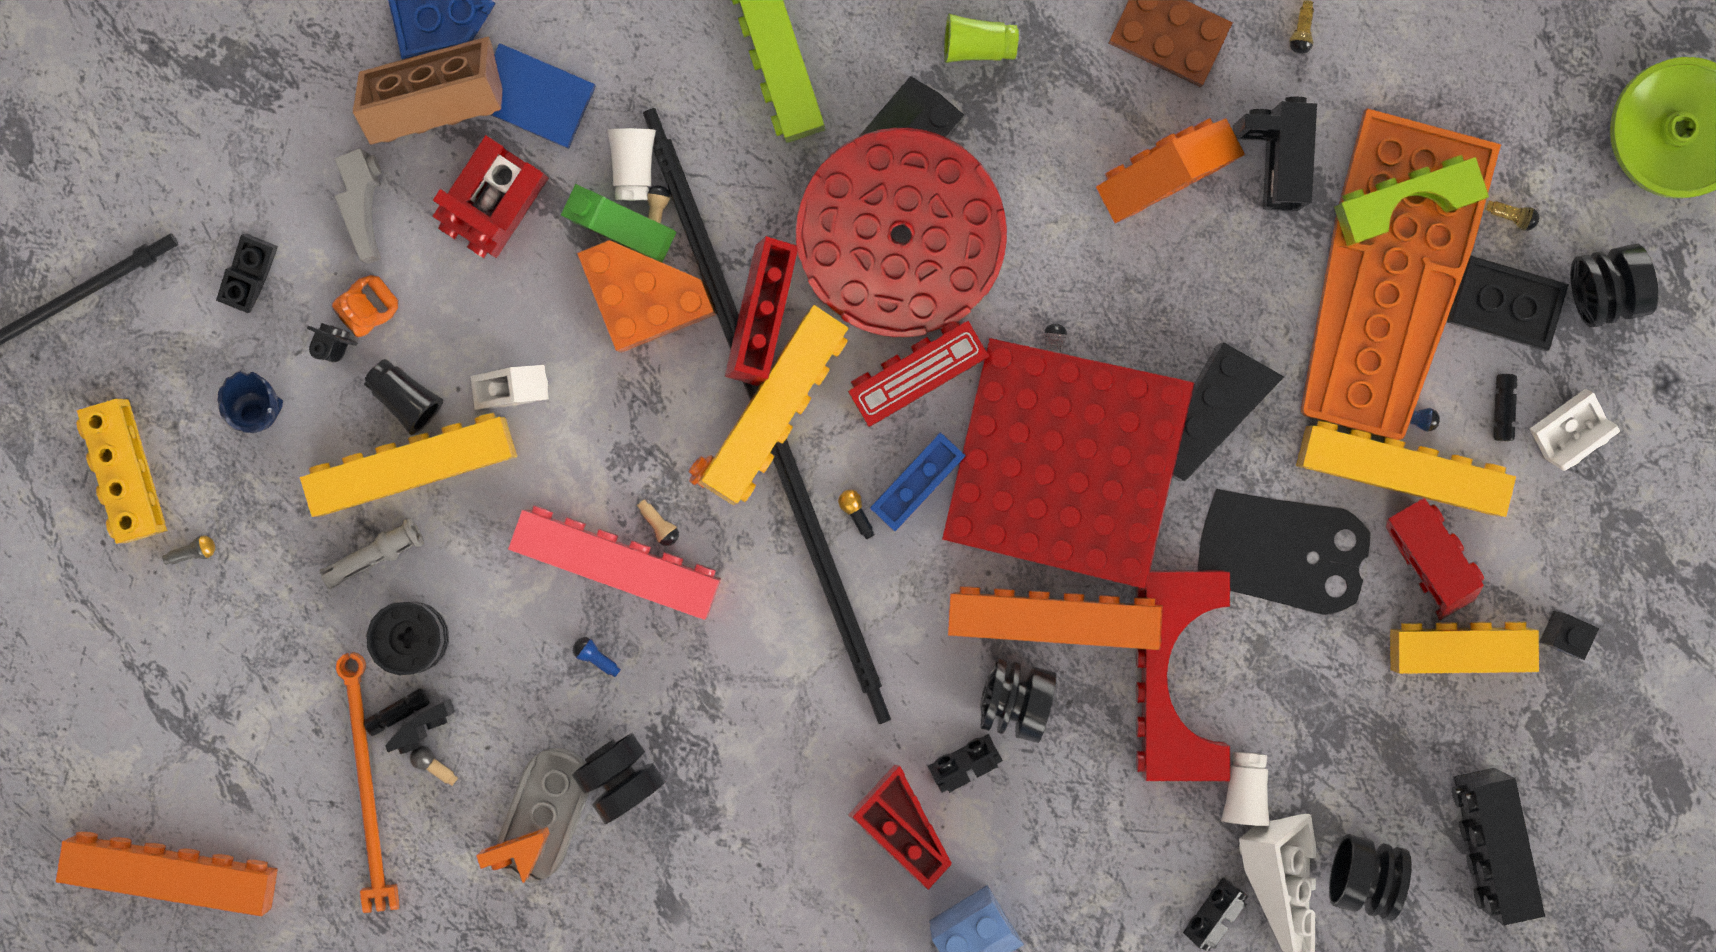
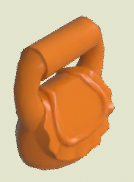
(358, 311)

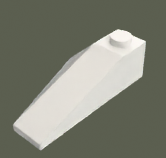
(1279, 872)

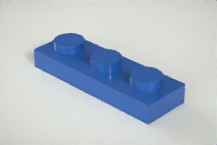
(917, 481)

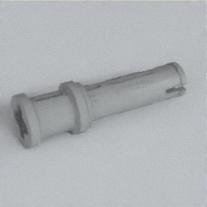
(384, 548)

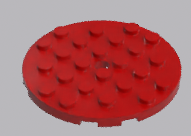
(889, 182)

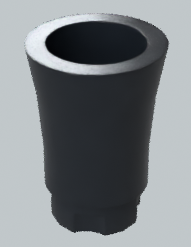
(403, 396)

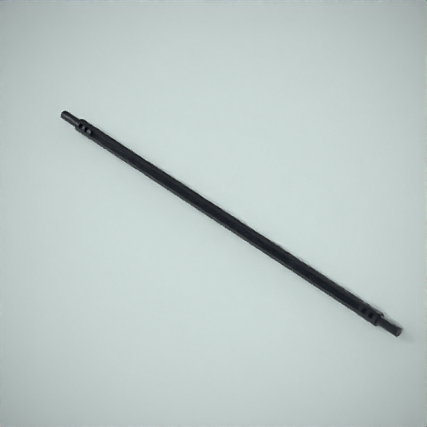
(783, 459)

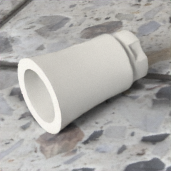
(631, 162)
(1247, 790)

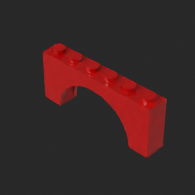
(1168, 746)

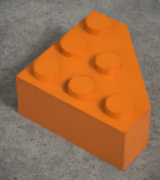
(1169, 167)
(641, 295)

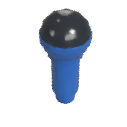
(586, 650)

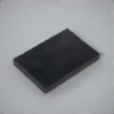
(1508, 303)

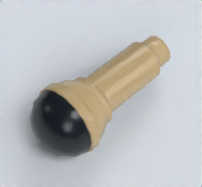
(657, 200)
(665, 532)

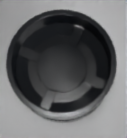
(613, 770)

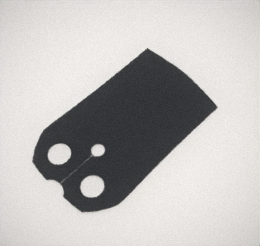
(1268, 545)

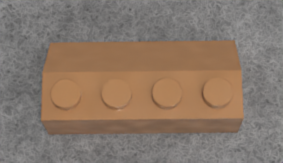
(428, 91)

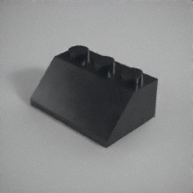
(917, 108)

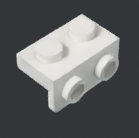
(1573, 430)

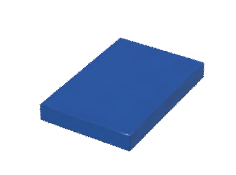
(540, 96)

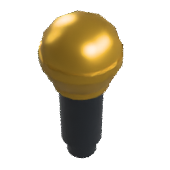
(851, 503)

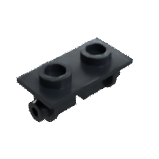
(329, 342)
(951, 769)
(1223, 902)

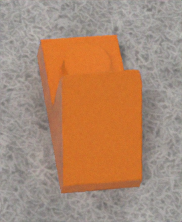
(523, 849)

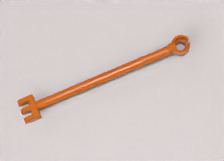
(378, 888)

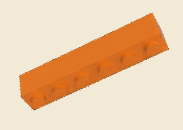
(1055, 620)
(167, 874)

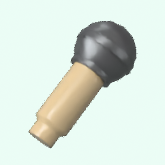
(423, 759)

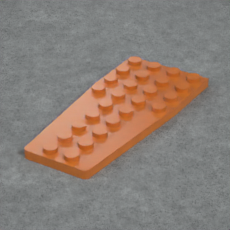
(1392, 292)

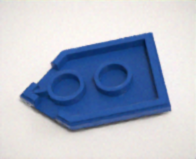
(436, 24)

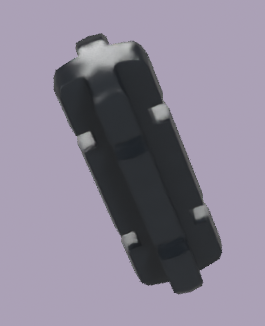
(1505, 407)
(396, 712)

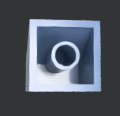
(975, 926)

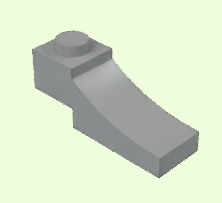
(360, 178)

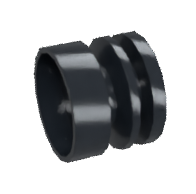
(1614, 285)
(387, 640)
(1017, 700)
(1370, 877)

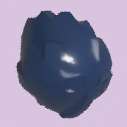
(248, 402)

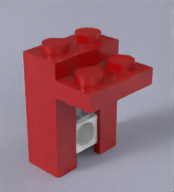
(457, 207)

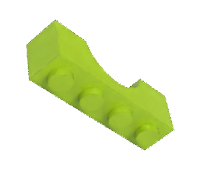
(1451, 188)

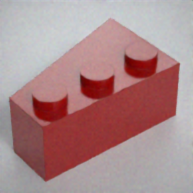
(1435, 557)
(899, 825)

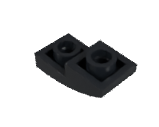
(247, 273)
(408, 736)

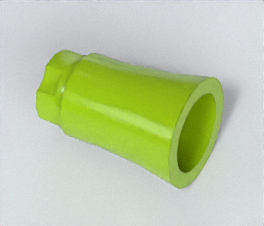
(979, 40)

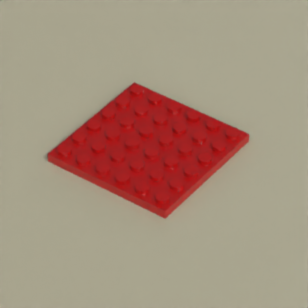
(1068, 462)

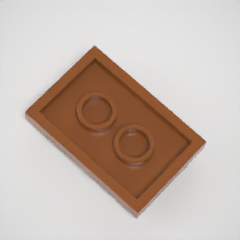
(1172, 36)

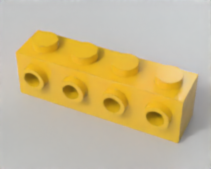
(121, 471)

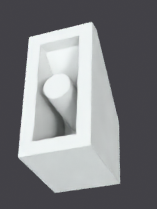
(509, 387)

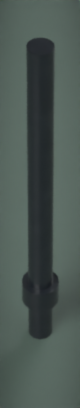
(142, 256)

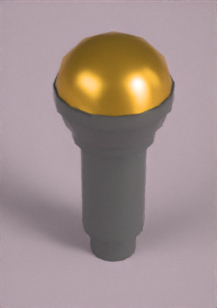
(201, 547)

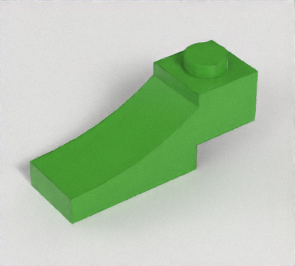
(618, 223)

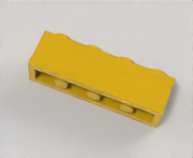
(1464, 649)

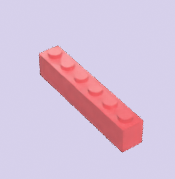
(615, 563)

